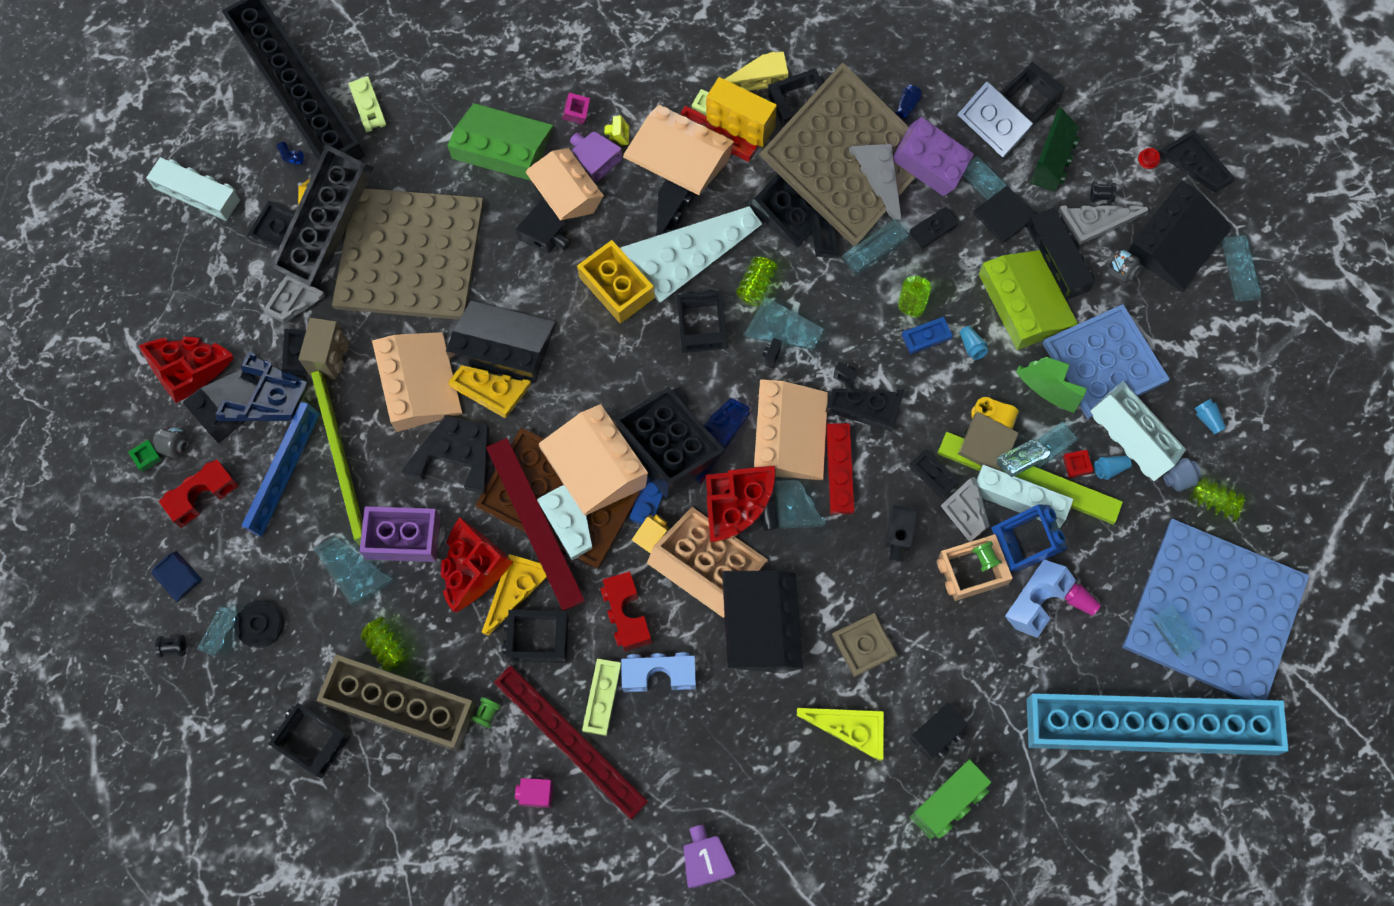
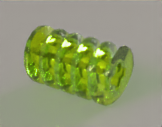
(755, 279)
(914, 296)
(1218, 498)
(382, 645)

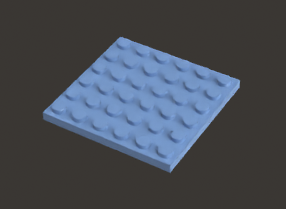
(1230, 601)

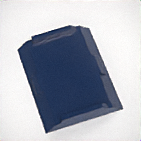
(176, 575)

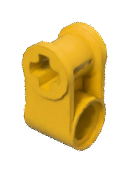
(997, 411)

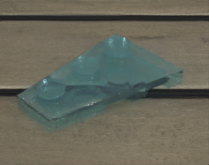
(783, 324)
(350, 572)

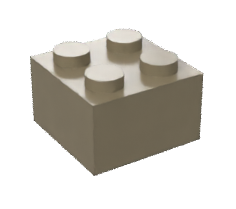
(323, 348)

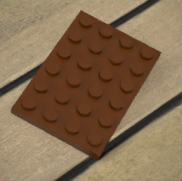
(602, 524)

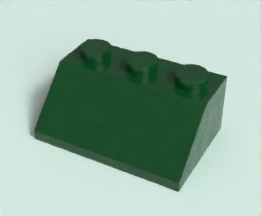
(1056, 152)

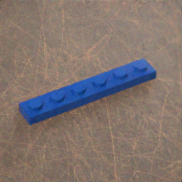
(281, 469)

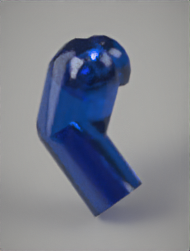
(290, 157)

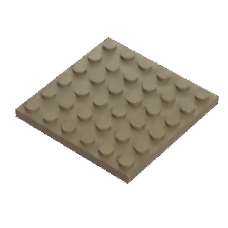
(816, 157)
(409, 254)

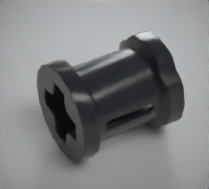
(1103, 192)
(170, 646)

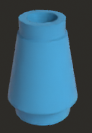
(973, 343)
(1210, 415)
(1111, 466)

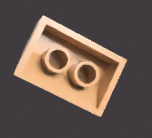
(565, 184)

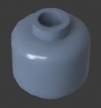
(1183, 475)

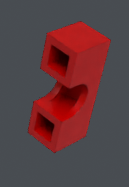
(180, 502)
(631, 631)

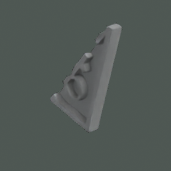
(879, 169)
(1092, 222)

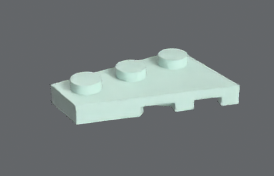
(566, 521)

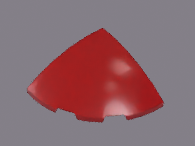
(185, 364)
(737, 499)
(470, 565)

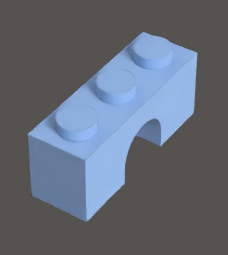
(1047, 582)
(638, 670)

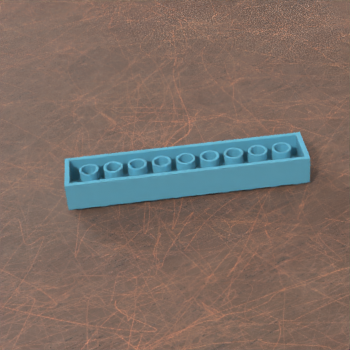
(1156, 724)

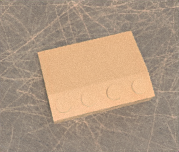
(679, 149)
(416, 379)
(791, 429)
(594, 460)
(696, 563)

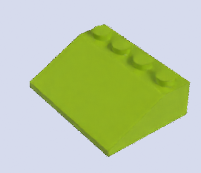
(1026, 297)

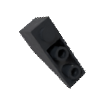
(671, 204)

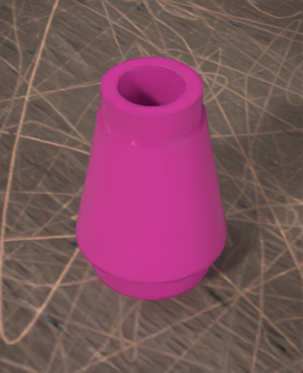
(1082, 599)

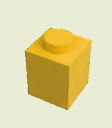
(651, 532)

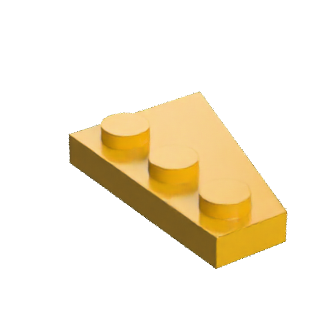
(492, 391)

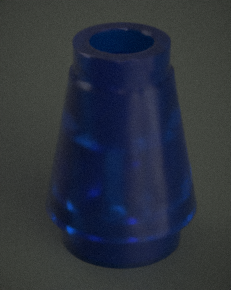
(909, 99)

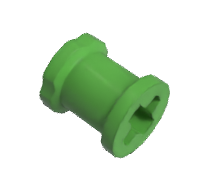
(986, 556)
(485, 713)

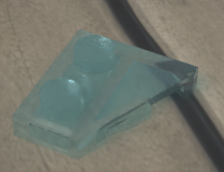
(795, 507)

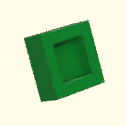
(144, 455)

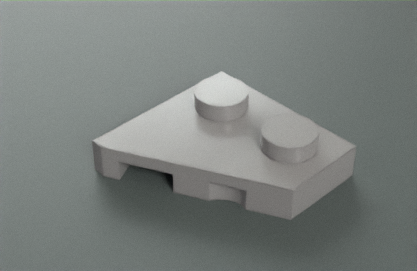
(292, 299)
(967, 510)

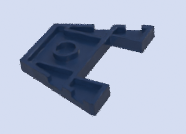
(273, 399)

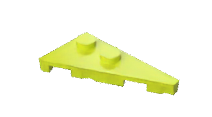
(854, 727)

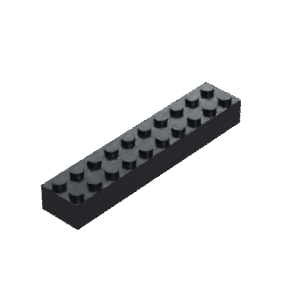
(290, 78)

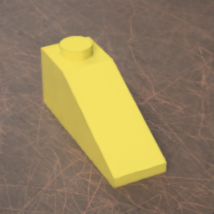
(761, 72)

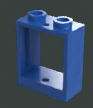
(1010, 546)

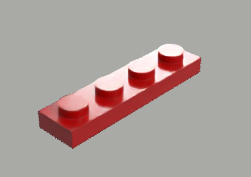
(741, 147)
(840, 468)

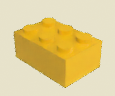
(740, 112)
(616, 281)

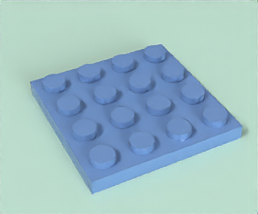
(1105, 354)

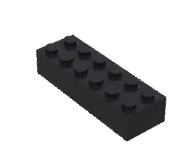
(322, 216)

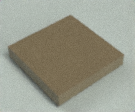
(987, 441)
(864, 645)

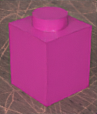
(576, 108)
(534, 793)

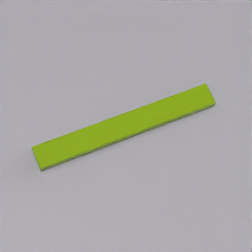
(338, 455)
(1083, 498)

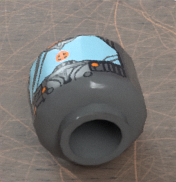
(1124, 266)
(171, 442)

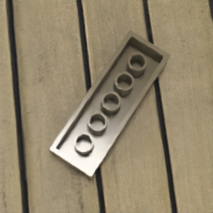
(397, 703)

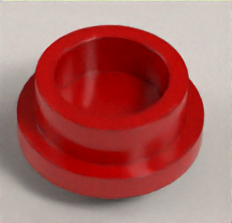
(1149, 158)

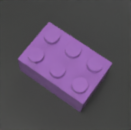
(932, 156)
(400, 534)

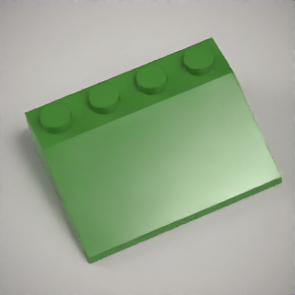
(499, 140)

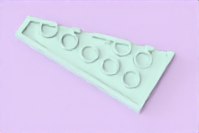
(683, 253)

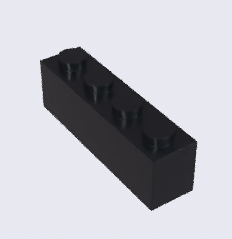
(1060, 253)

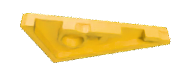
(513, 589)

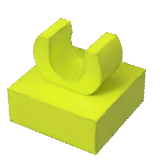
(618, 131)

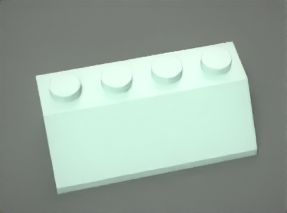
(1138, 431)

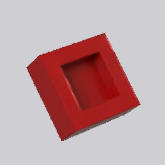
(1077, 463)

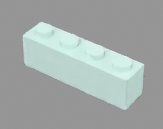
(193, 188)
(1020, 494)

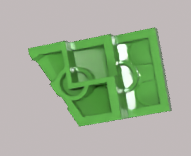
(1047, 380)

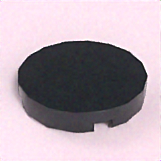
(258, 624)

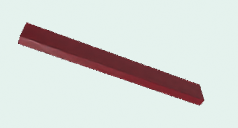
(535, 525)
(571, 742)

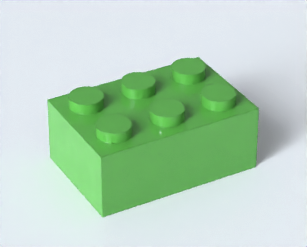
(951, 801)

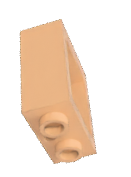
(1001, 572)

